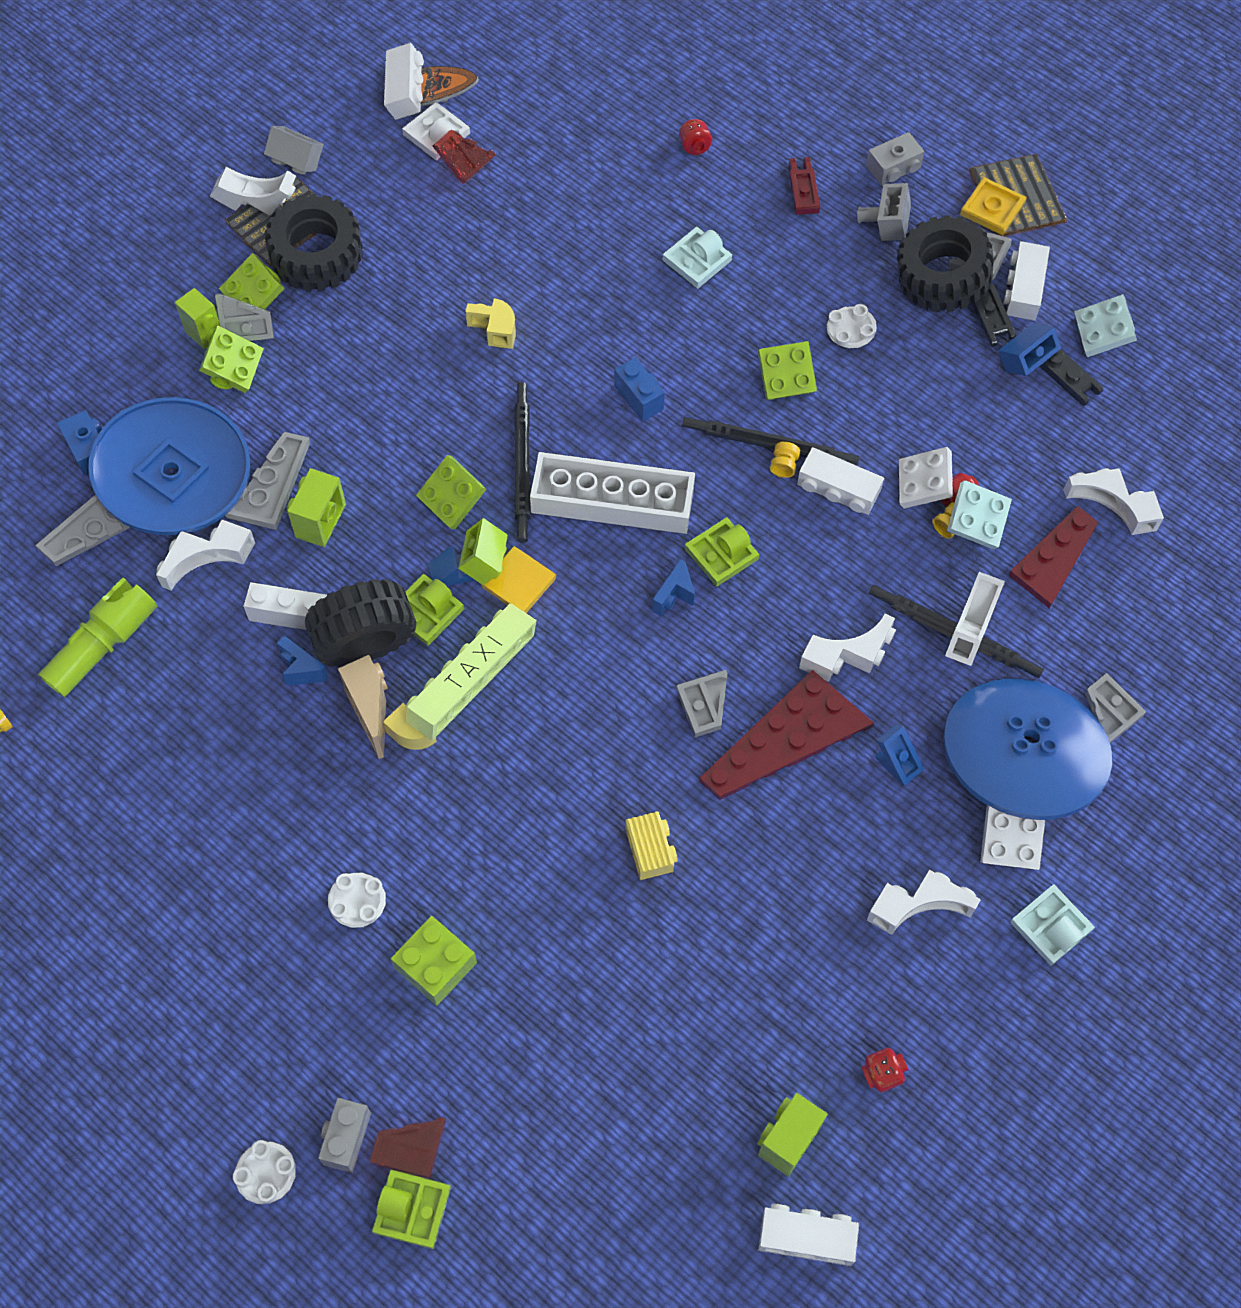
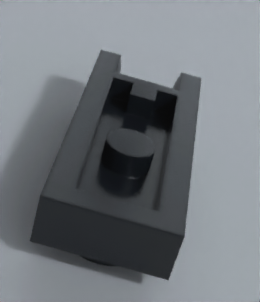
(993, 316)
(1071, 376)

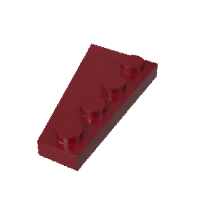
(1051, 561)

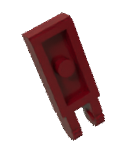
(804, 187)

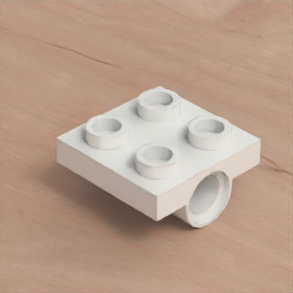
(431, 126)
(925, 477)
(1011, 840)

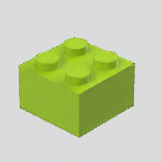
(316, 507)
(434, 960)
(795, 1129)

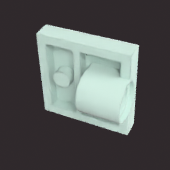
(698, 256)
(1105, 325)
(979, 515)
(1052, 925)

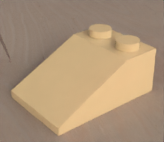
(365, 690)

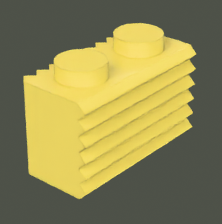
(649, 845)

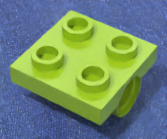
(253, 283)
(230, 360)
(787, 370)
(451, 492)
(722, 551)
(432, 607)
(411, 1209)

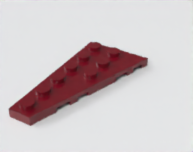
(792, 731)

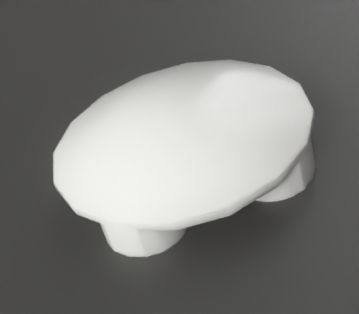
(851, 326)
(356, 899)
(265, 1172)

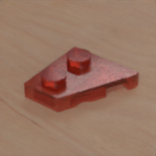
(462, 155)
(409, 1148)

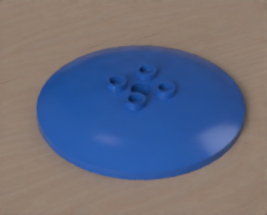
(163, 434)
(1019, 777)

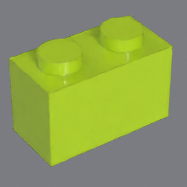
(197, 317)
(483, 551)

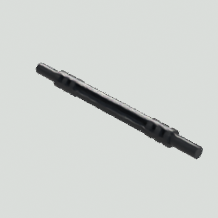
(761, 439)
(522, 496)
(948, 627)

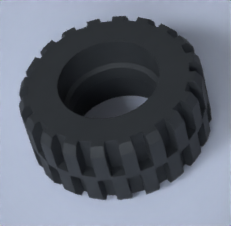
(314, 216)
(938, 239)
(360, 622)

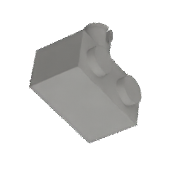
(891, 214)

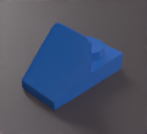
(446, 569)
(676, 586)
(302, 666)
(899, 755)

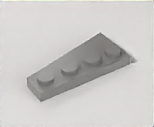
(272, 483)
(80, 532)

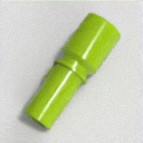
(109, 623)

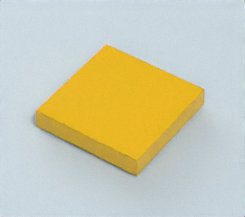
(993, 206)
(520, 581)

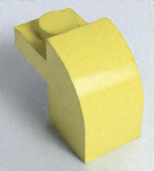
(497, 319)
(403, 733)

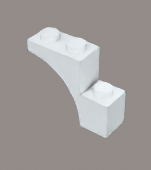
(264, 194)
(1106, 486)
(188, 552)
(974, 619)
(863, 652)
(934, 893)

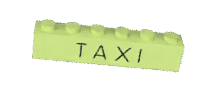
(470, 671)

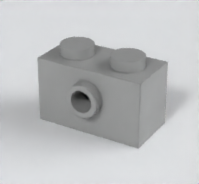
(293, 149)
(895, 158)
(344, 1135)

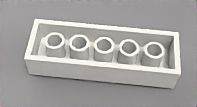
(612, 492)

